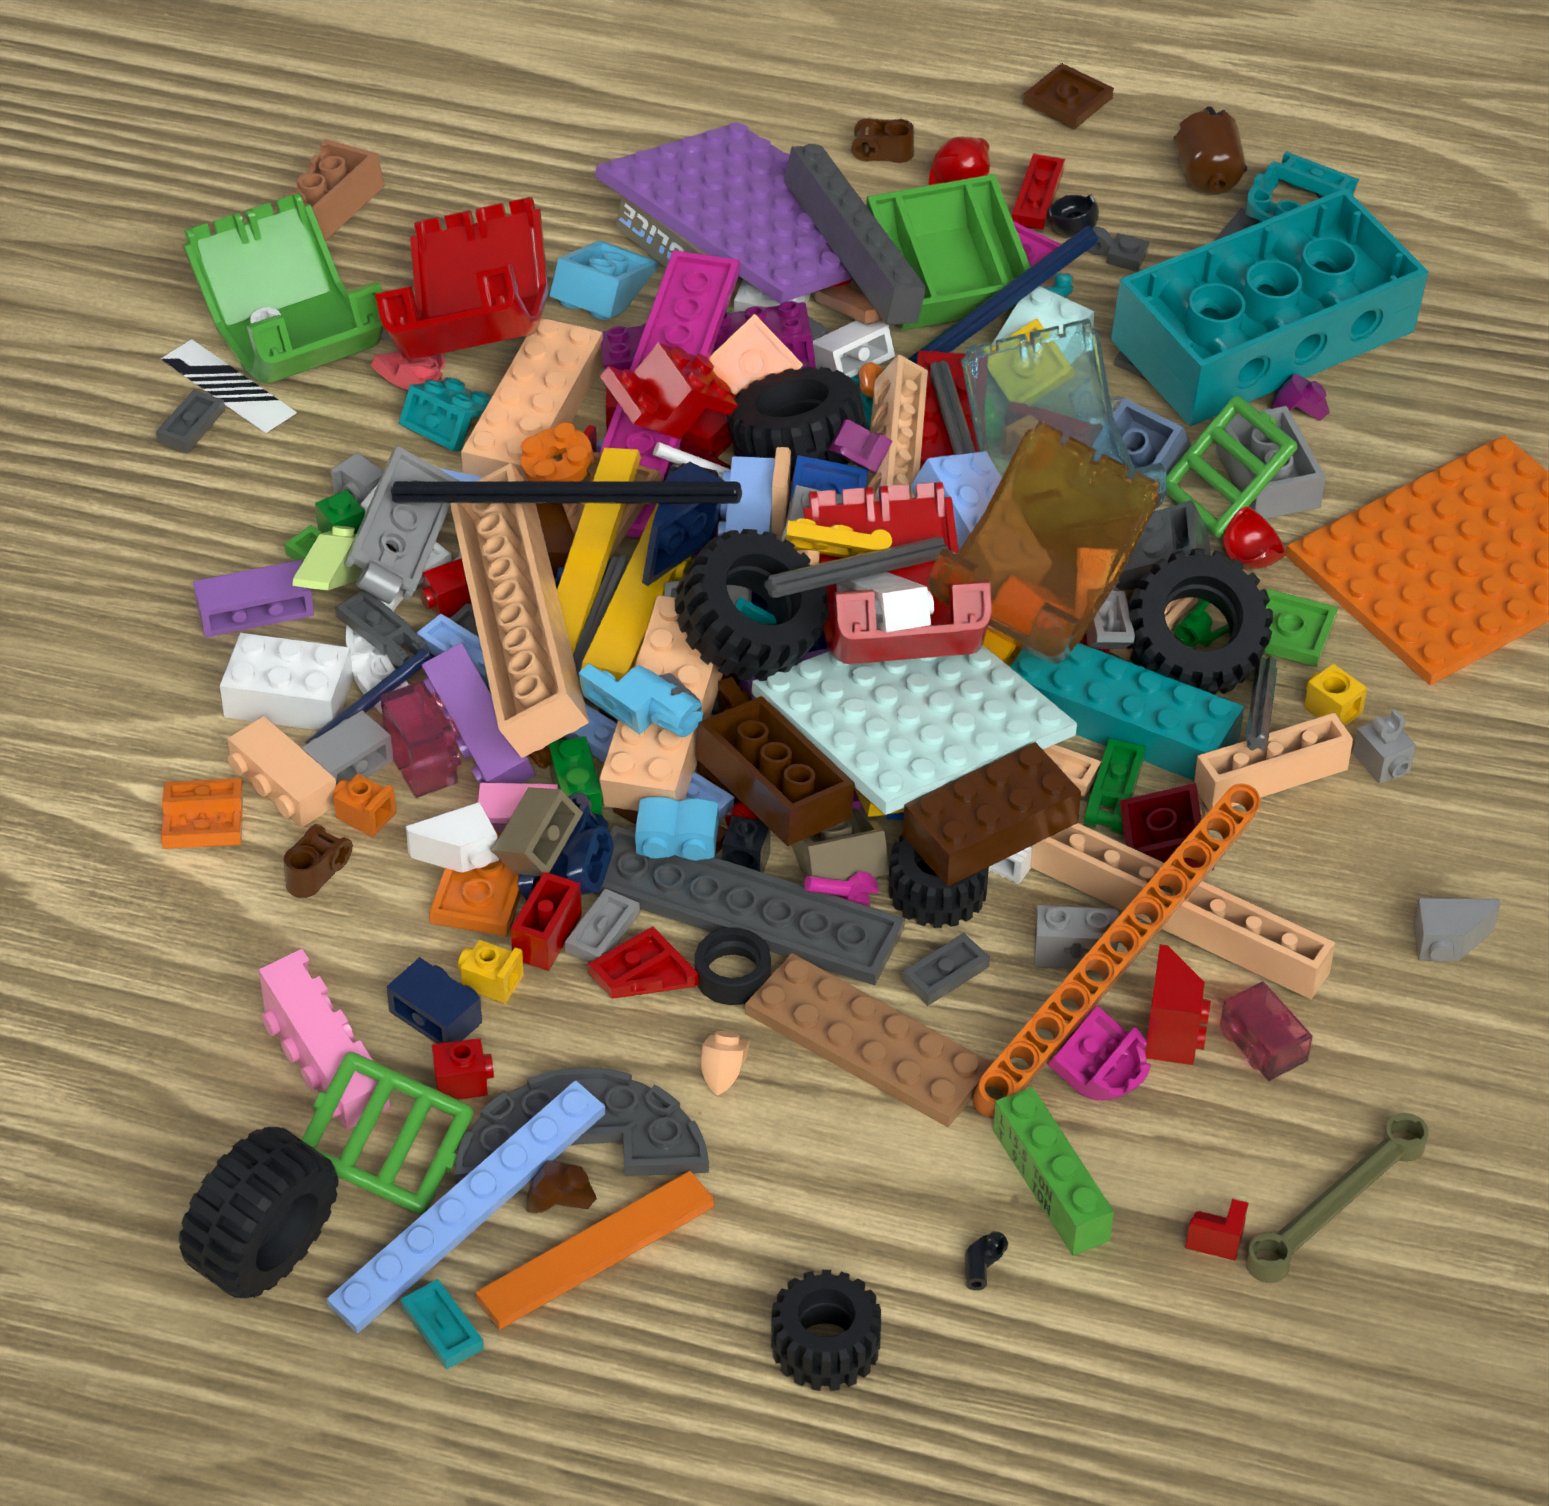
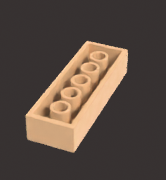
(535, 394)
(658, 759)

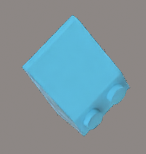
(601, 278)

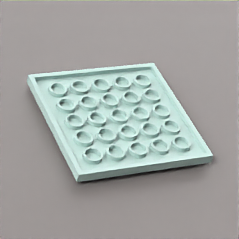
(913, 721)

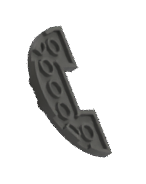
(646, 1119)

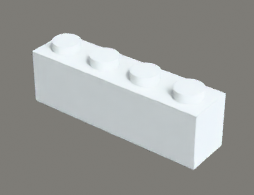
(898, 600)

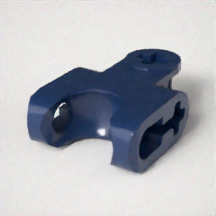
(584, 854)

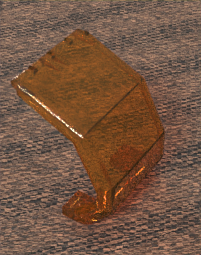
(1051, 542)

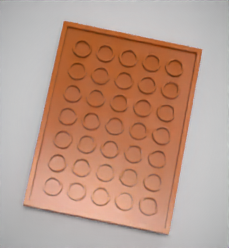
(1444, 560)

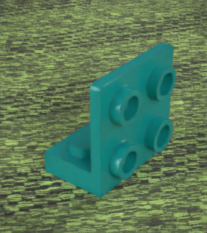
(442, 410)

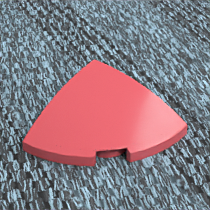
(405, 371)

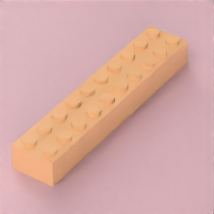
(519, 620)

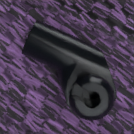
(981, 1256)

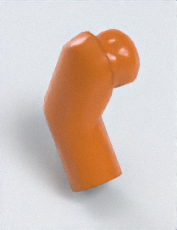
(867, 375)

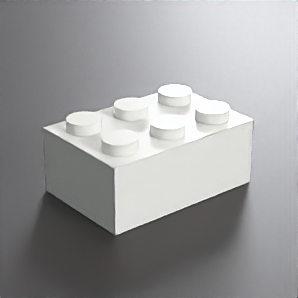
(286, 681)

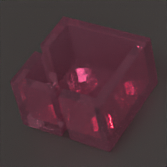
(421, 738)

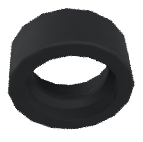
(732, 942)

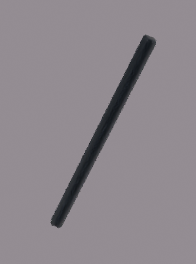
(568, 492)

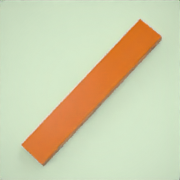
(594, 1250)

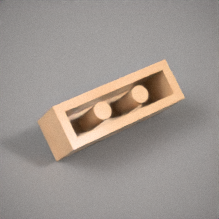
(281, 771)

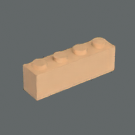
(1290, 759)

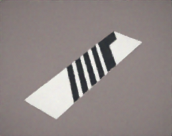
(229, 385)

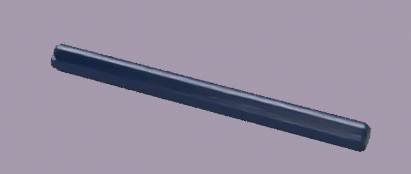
(1012, 293)

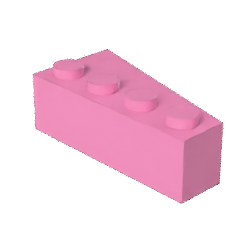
(312, 1031)

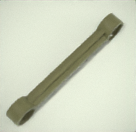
(1336, 1197)

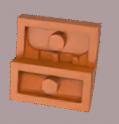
(202, 813)

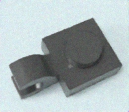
(1122, 251)

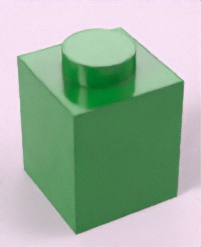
(339, 511)

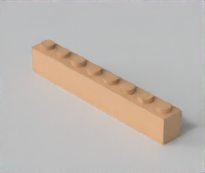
(1207, 917)

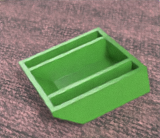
(955, 241)

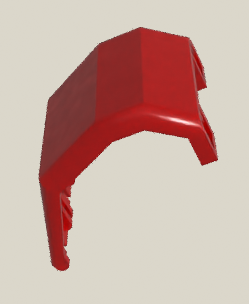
(470, 282)
(851, 622)

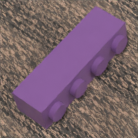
(472, 710)

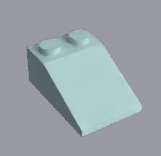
(1047, 308)

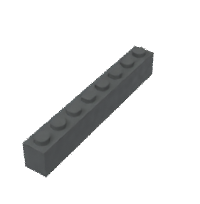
(854, 235)

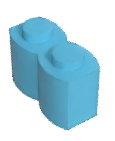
(677, 828)

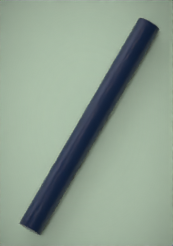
(387, 685)

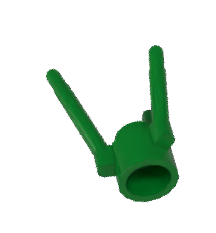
(1196, 626)

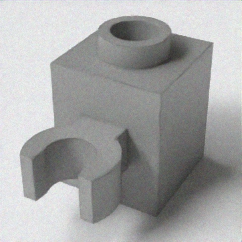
(1384, 747)

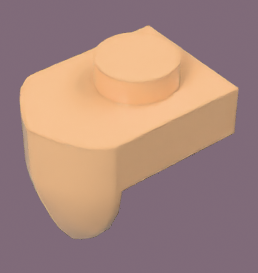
(722, 1059)

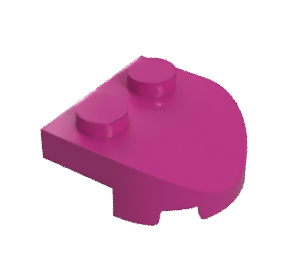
(1102, 1058)

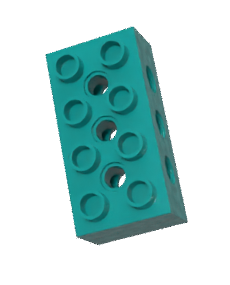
(1268, 305)

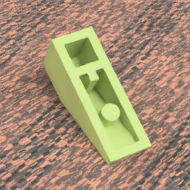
(325, 561)

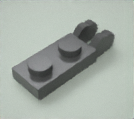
(380, 626)

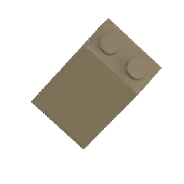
(845, 849)

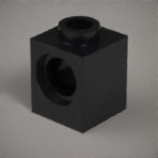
(747, 843)

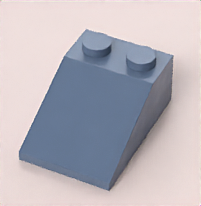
(1150, 436)

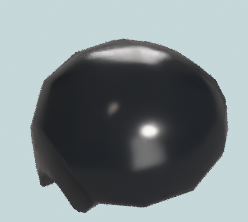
(1073, 213)

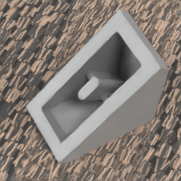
(1112, 624)

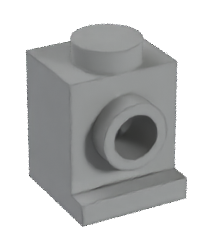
(357, 476)

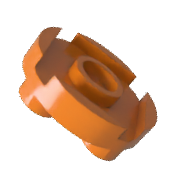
(555, 441)

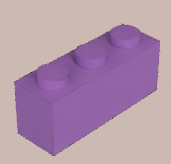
(251, 599)

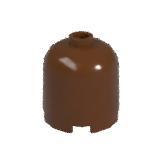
(1210, 152)

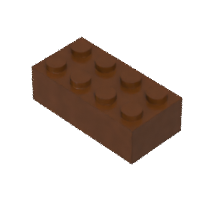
(775, 770)
(991, 813)

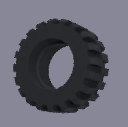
(796, 412)
(1223, 586)
(725, 633)
(258, 1212)

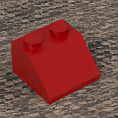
(1176, 1011)

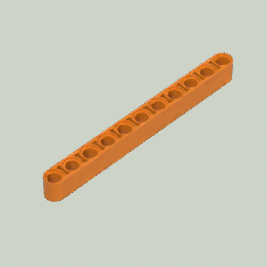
(1127, 931)

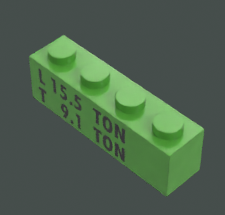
(1053, 1171)

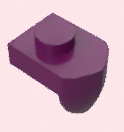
(1304, 395)

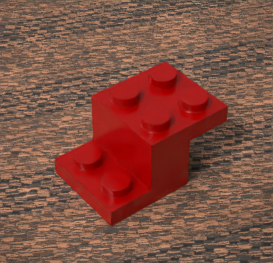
(669, 390)

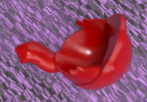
(960, 160)

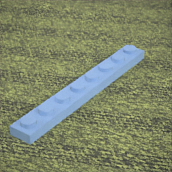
(465, 1207)

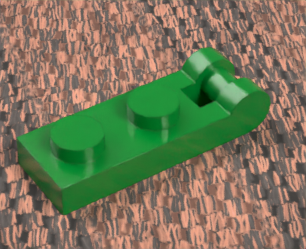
(1113, 783)

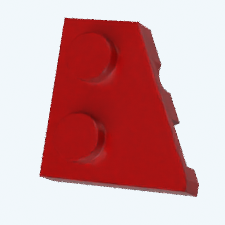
(642, 967)

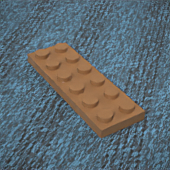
(868, 1039)

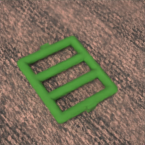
(1216, 432)
(425, 1098)

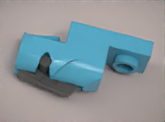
(643, 699)

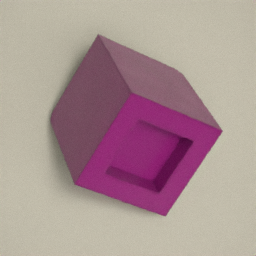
(860, 446)

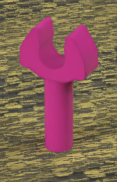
(854, 889)

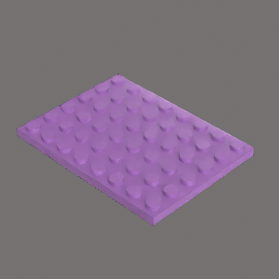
(732, 203)

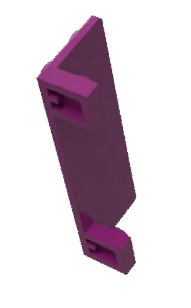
(786, 321)

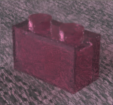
(1265, 1031)

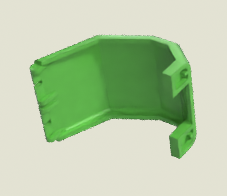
(283, 266)

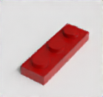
(1038, 191)

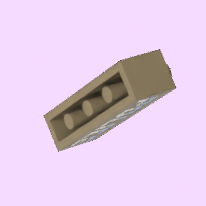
(651, 233)

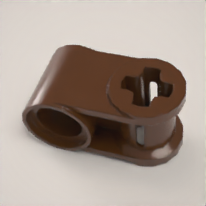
(886, 139)
(314, 861)

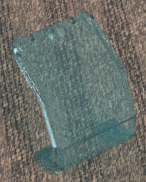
(1050, 381)

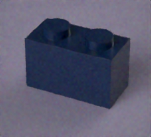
(434, 1003)

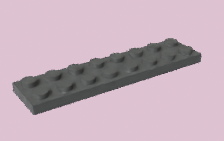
(725, 895)

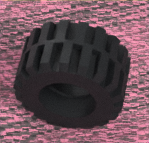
(926, 895)
(829, 1301)

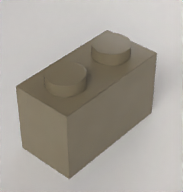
(537, 831)

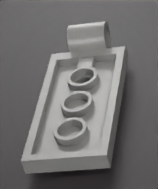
(406, 526)

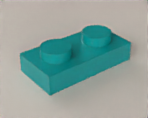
(442, 1324)

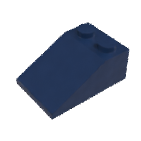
(680, 528)

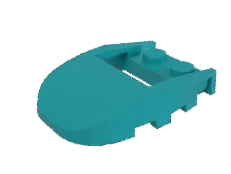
(1299, 174)

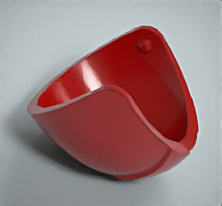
(1252, 540)

